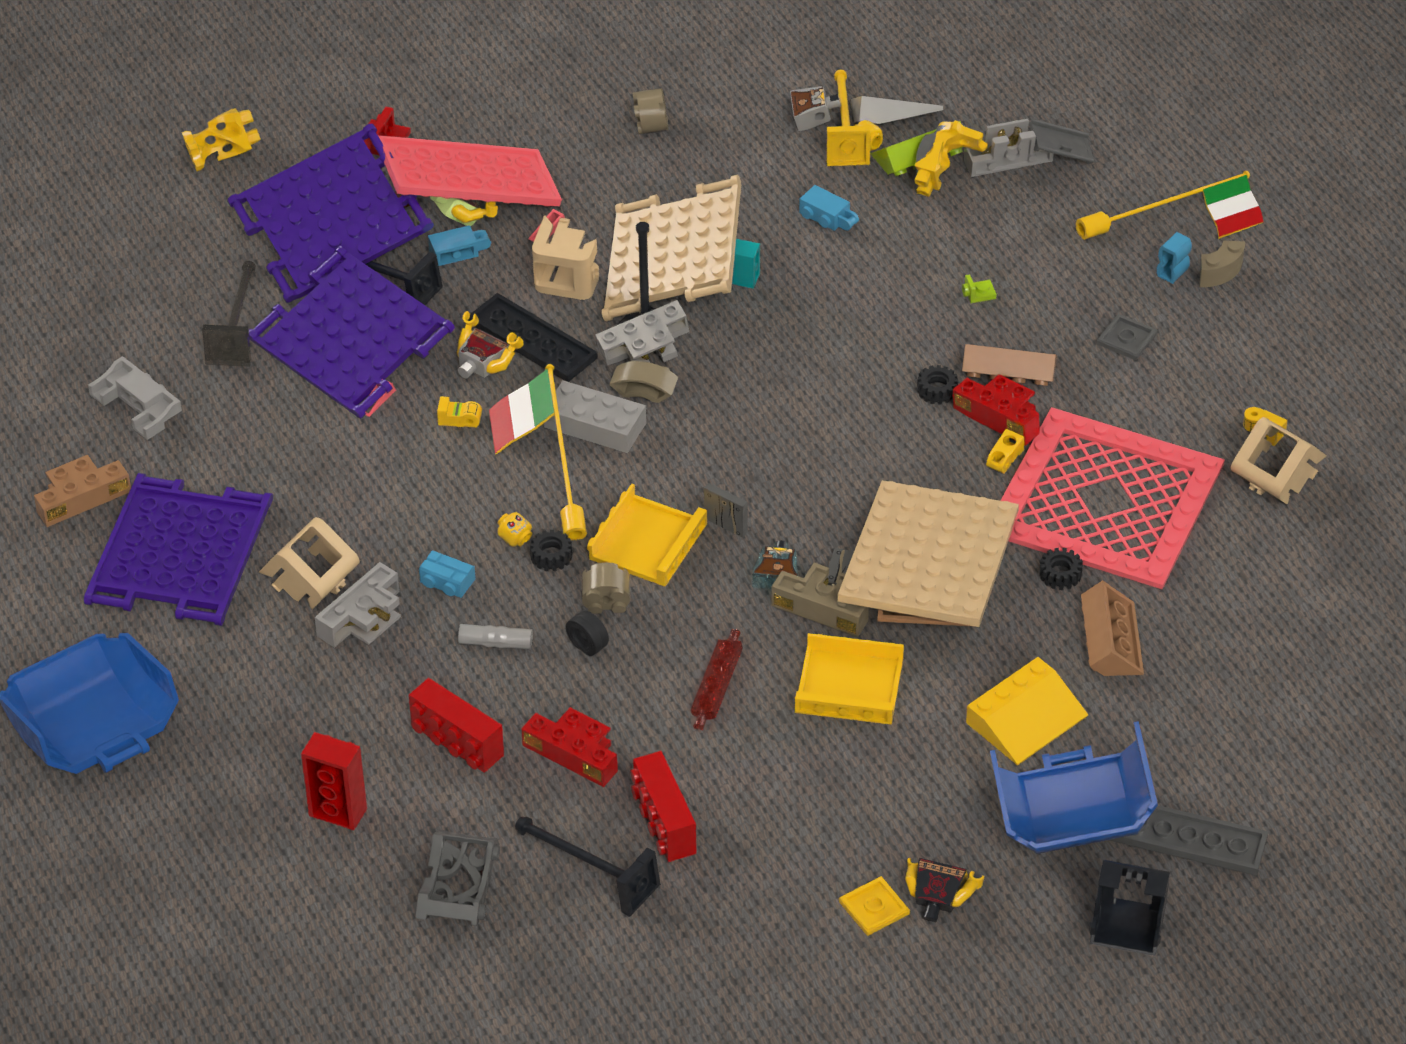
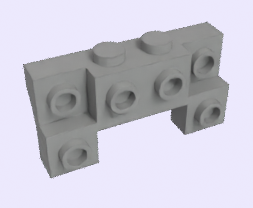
(139, 392)

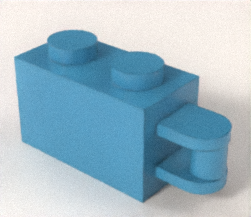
(827, 209)
(458, 244)

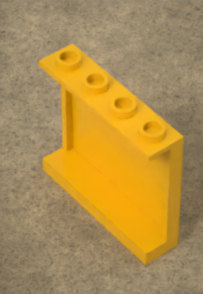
(646, 537)
(850, 678)

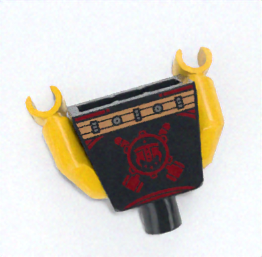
(939, 886)

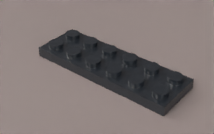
(541, 341)

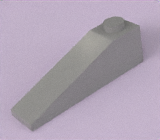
(887, 110)

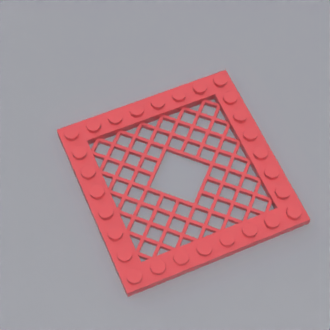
(1177, 530)

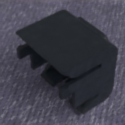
(1125, 922)

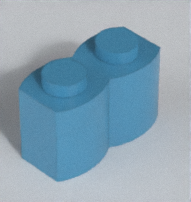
(1174, 257)

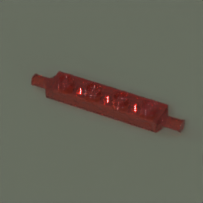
(716, 679)

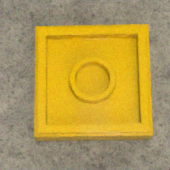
(874, 906)

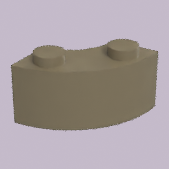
(1222, 264)
(643, 380)

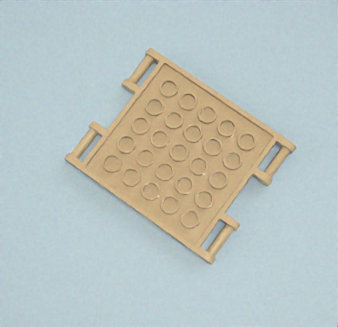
(687, 247)

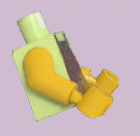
(464, 210)

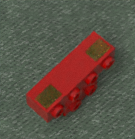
(999, 406)
(573, 743)

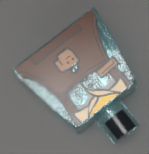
(771, 563)

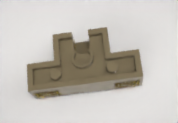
(817, 600)

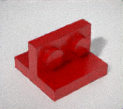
(386, 127)

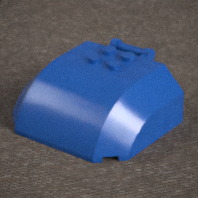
(91, 703)
(1077, 799)

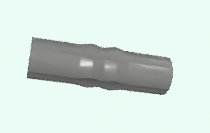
(495, 636)

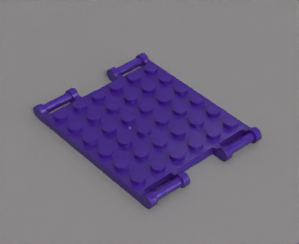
(326, 204)
(350, 332)
(179, 548)

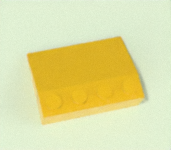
(1025, 711)

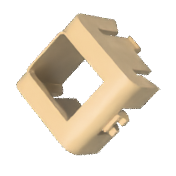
(576, 270)
(1292, 474)
(299, 577)

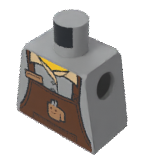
(812, 107)

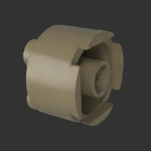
(650, 111)
(606, 588)

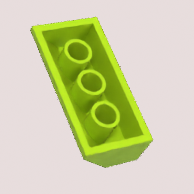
(902, 155)

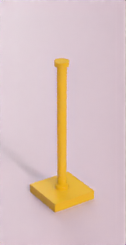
(847, 143)

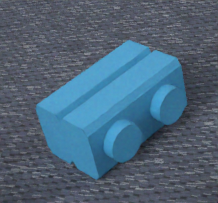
(446, 574)

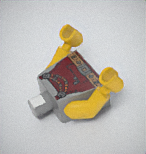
(482, 352)

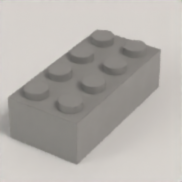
(598, 416)

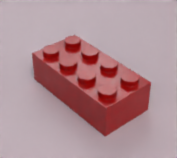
(456, 725)
(334, 780)
(663, 806)

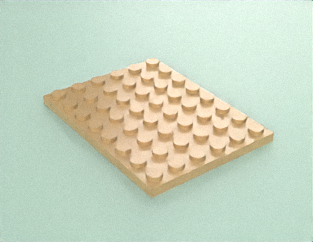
(929, 553)

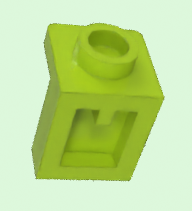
(978, 291)

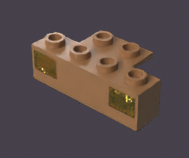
(80, 487)

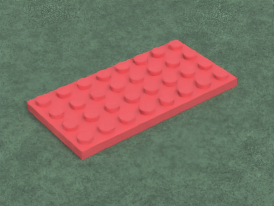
(469, 171)

